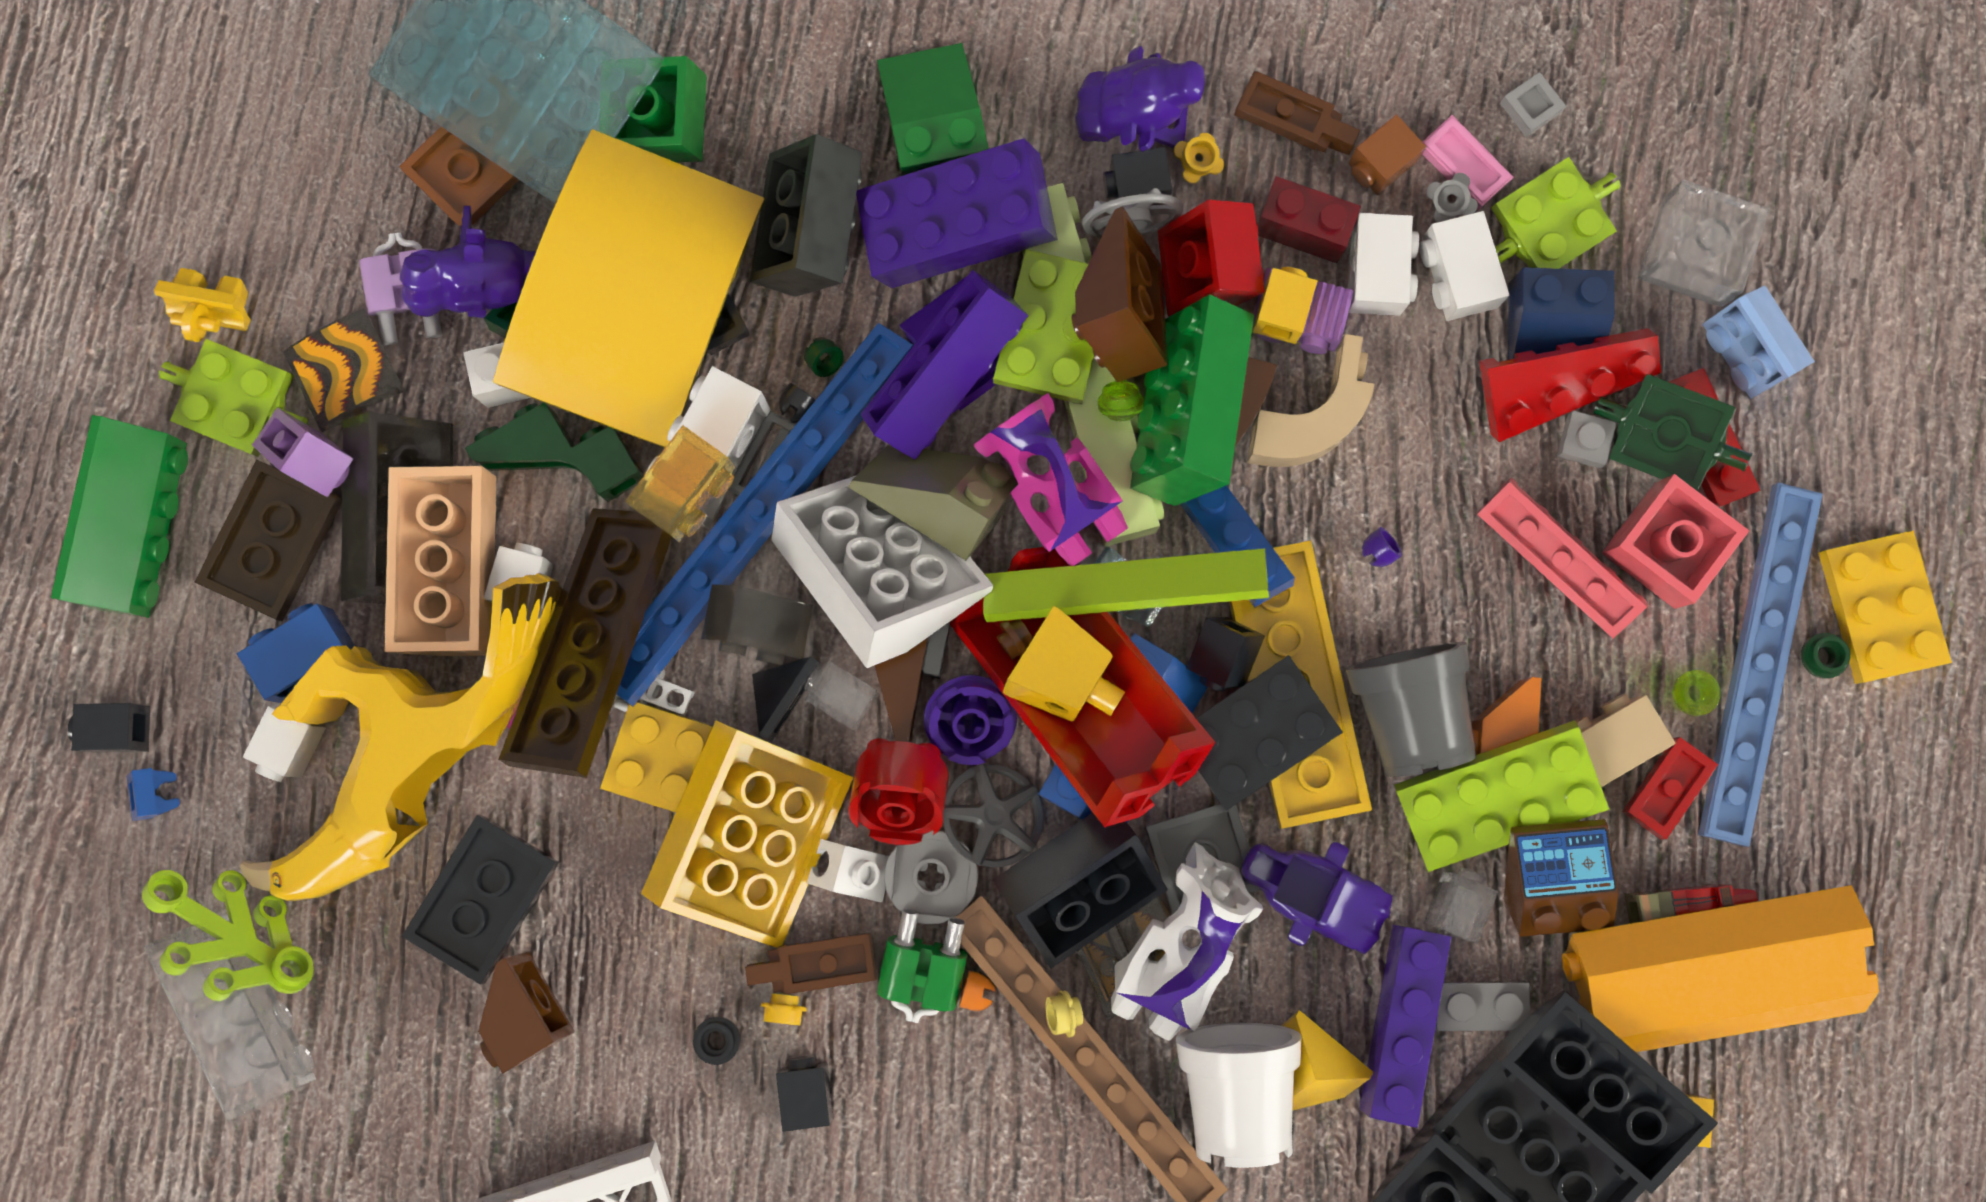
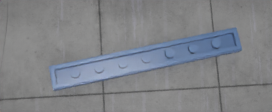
(1760, 665)

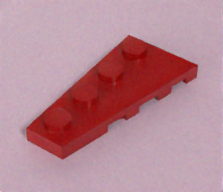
(1553, 383)

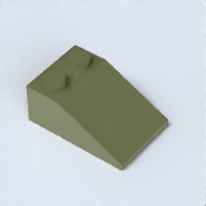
(939, 494)

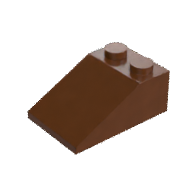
(1122, 302)

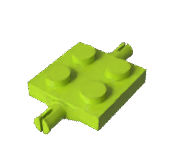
(1554, 217)
(228, 395)

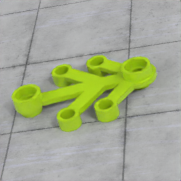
(233, 937)

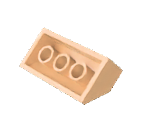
(439, 560)

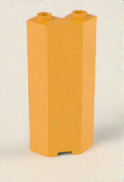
(1726, 969)

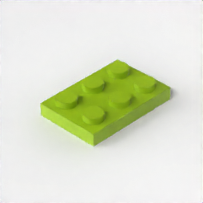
(1046, 350)

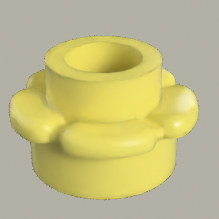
(1063, 1013)

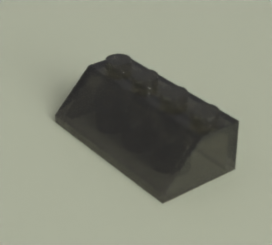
(375, 445)

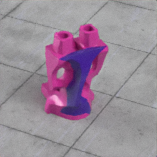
(1070, 503)

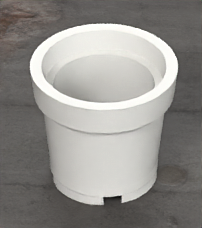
(1241, 1090)

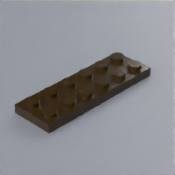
(587, 645)

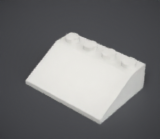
(872, 571)

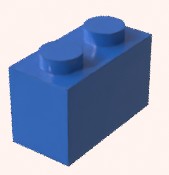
(284, 655)

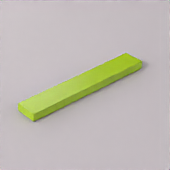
(1127, 585)

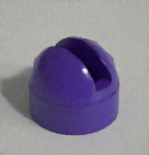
(1383, 548)

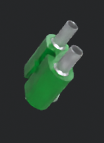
(922, 970)

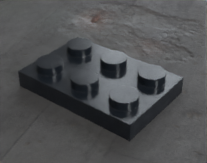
(1263, 732)
(480, 899)

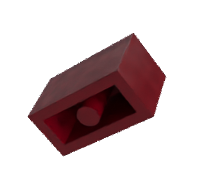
(1307, 219)

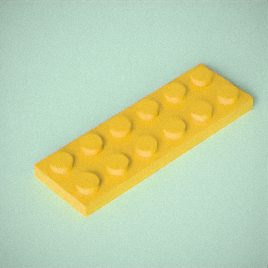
(1297, 625)

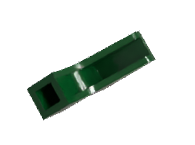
(541, 442)

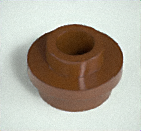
(1014, 638)

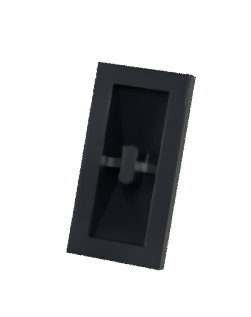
(778, 693)

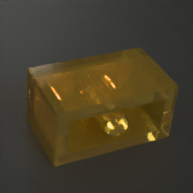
(682, 484)

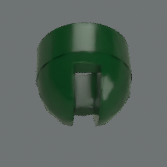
(830, 363)

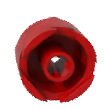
(899, 791)

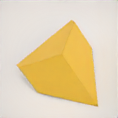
(1325, 1067)

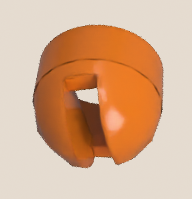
(973, 991)

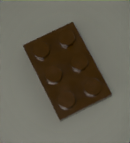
(268, 541)

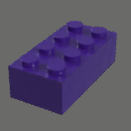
(956, 214)

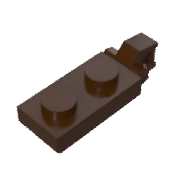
(1295, 115)
(817, 964)

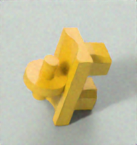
(203, 309)

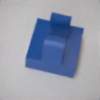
(142, 796)

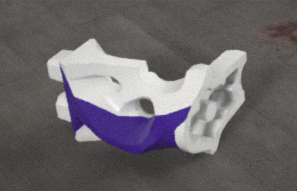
(1185, 978)

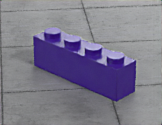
(944, 365)
(1405, 1025)

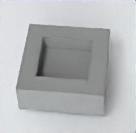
(1532, 104)
(1586, 439)

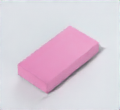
(1456, 151)

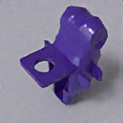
(1139, 100)
(465, 278)
(1319, 894)

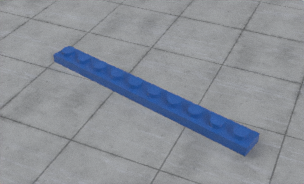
(752, 515)

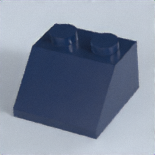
(1558, 308)

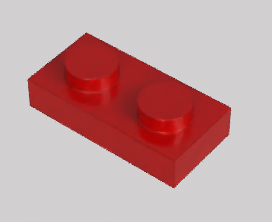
(1670, 788)

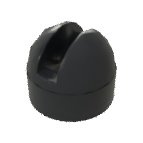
(796, 399)

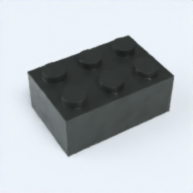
(806, 216)

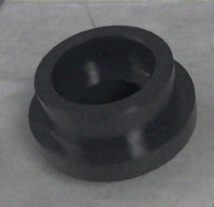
(706, 1051)

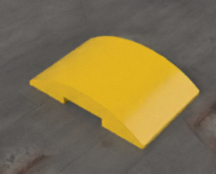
(626, 288)

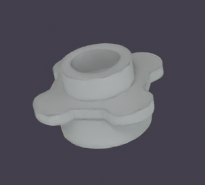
(1459, 187)

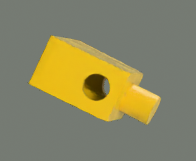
(1063, 670)

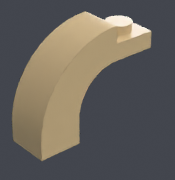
(1301, 438)

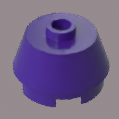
(969, 719)

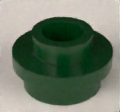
(1838, 655)

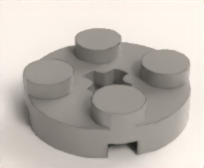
(948, 897)

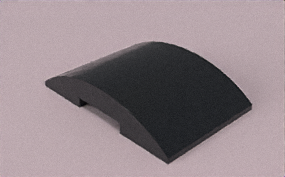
(1551, 1119)

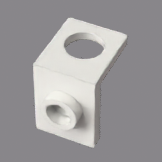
(851, 871)

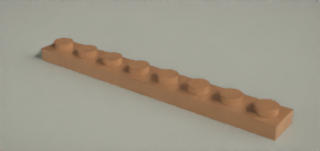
(1088, 1059)

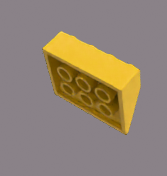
(746, 836)

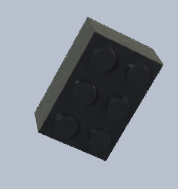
(1079, 886)

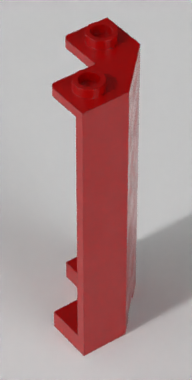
(1107, 759)

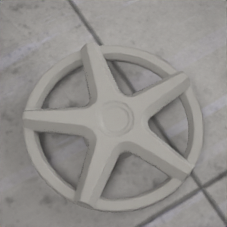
(1138, 209)

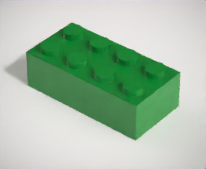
(1193, 403)

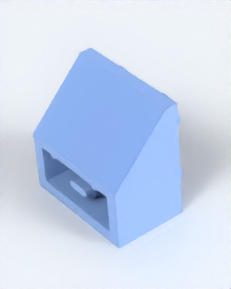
(1757, 342)

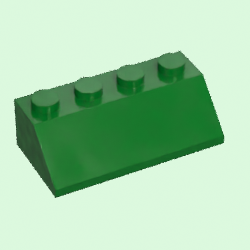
(120, 518)

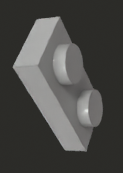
(1483, 1005)

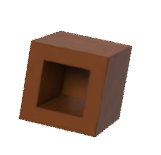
(1386, 155)

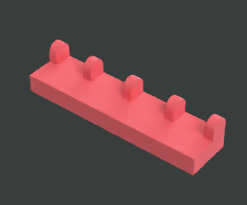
(1562, 558)

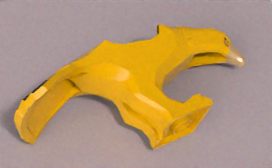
(404, 740)

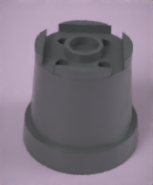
(1417, 707)

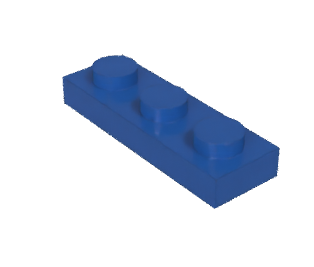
(1230, 528)

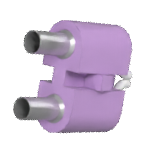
(384, 288)

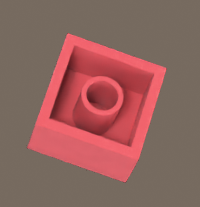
(1675, 542)

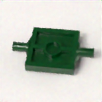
(1672, 432)

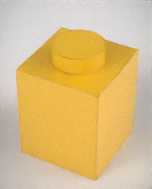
(1285, 304)

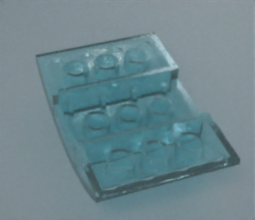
(518, 78)

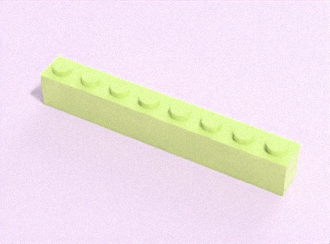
(1107, 440)

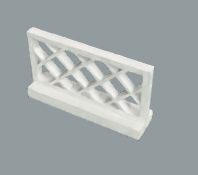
(594, 1180)

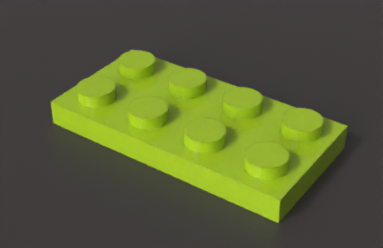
(1515, 785)

